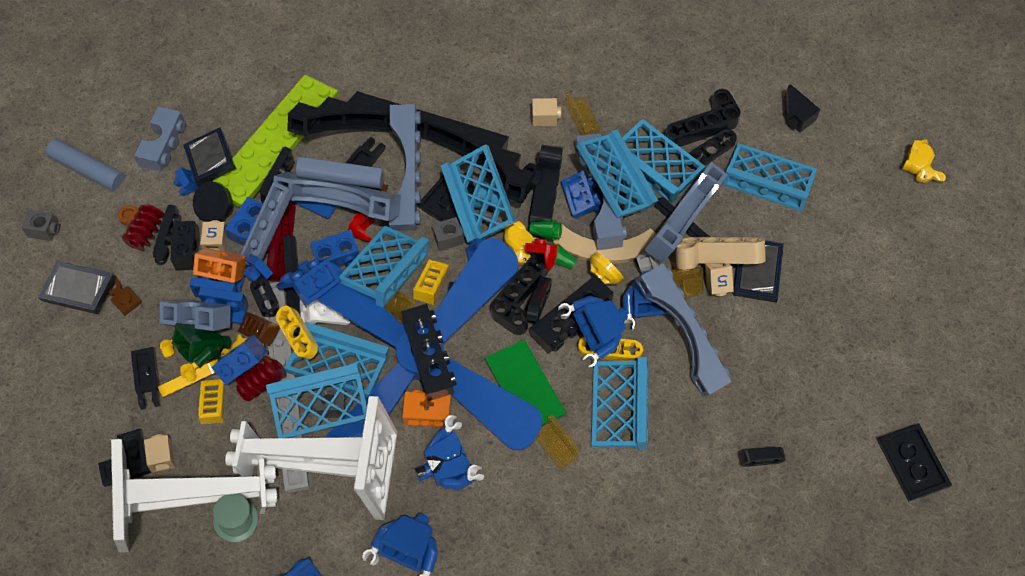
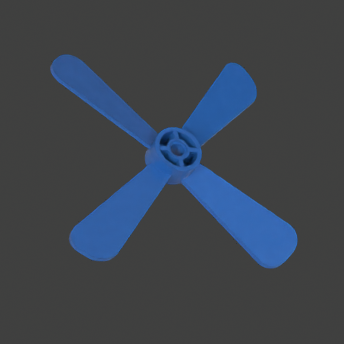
(501, 412)

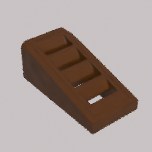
(264, 334)

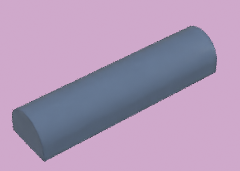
(85, 164)
(340, 172)
(267, 221)

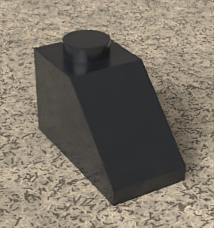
(799, 110)

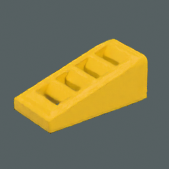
(426, 293)
(211, 417)

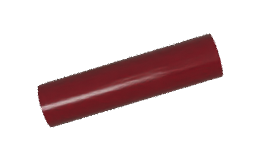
(275, 258)

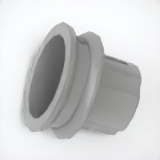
(647, 262)

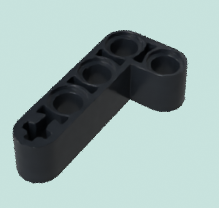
(722, 107)
(546, 189)
(524, 289)

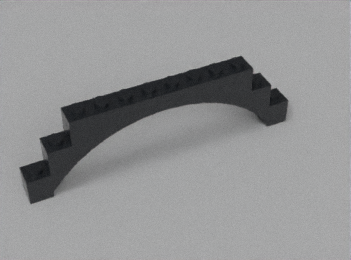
(372, 112)

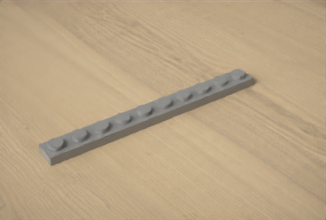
(281, 351)

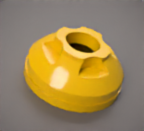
(605, 269)

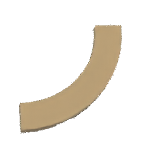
(585, 247)

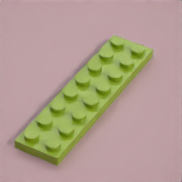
(264, 146)

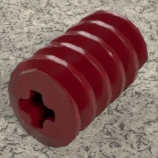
(141, 225)
(255, 379)

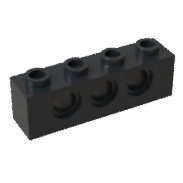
(552, 340)
(434, 386)

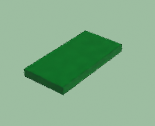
(521, 375)

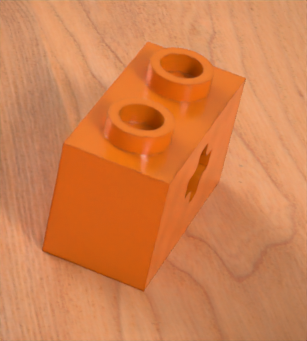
(219, 265)
(414, 411)

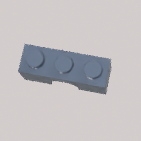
(156, 153)
(202, 314)

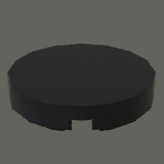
(212, 202)

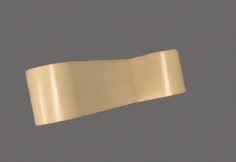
(719, 251)

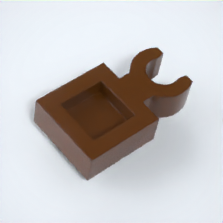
(125, 299)

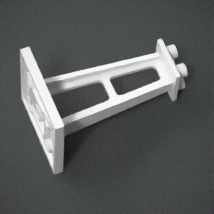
(364, 457)
(155, 494)

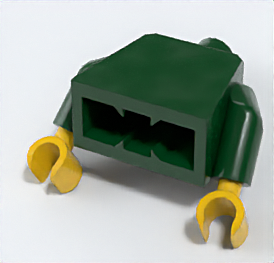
(195, 346)

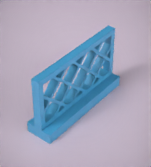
(624, 168)
(658, 180)
(765, 187)
(465, 205)
(399, 270)
(348, 346)
(312, 382)
(639, 409)

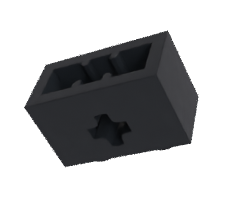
(184, 244)

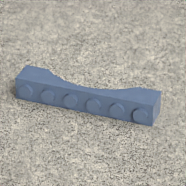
(404, 125)
(365, 200)
(685, 212)
(607, 227)
(707, 369)

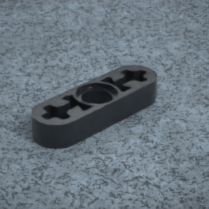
(714, 142)
(539, 299)

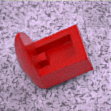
(359, 225)
(540, 246)

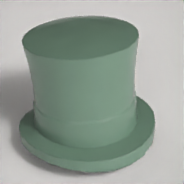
(234, 518)

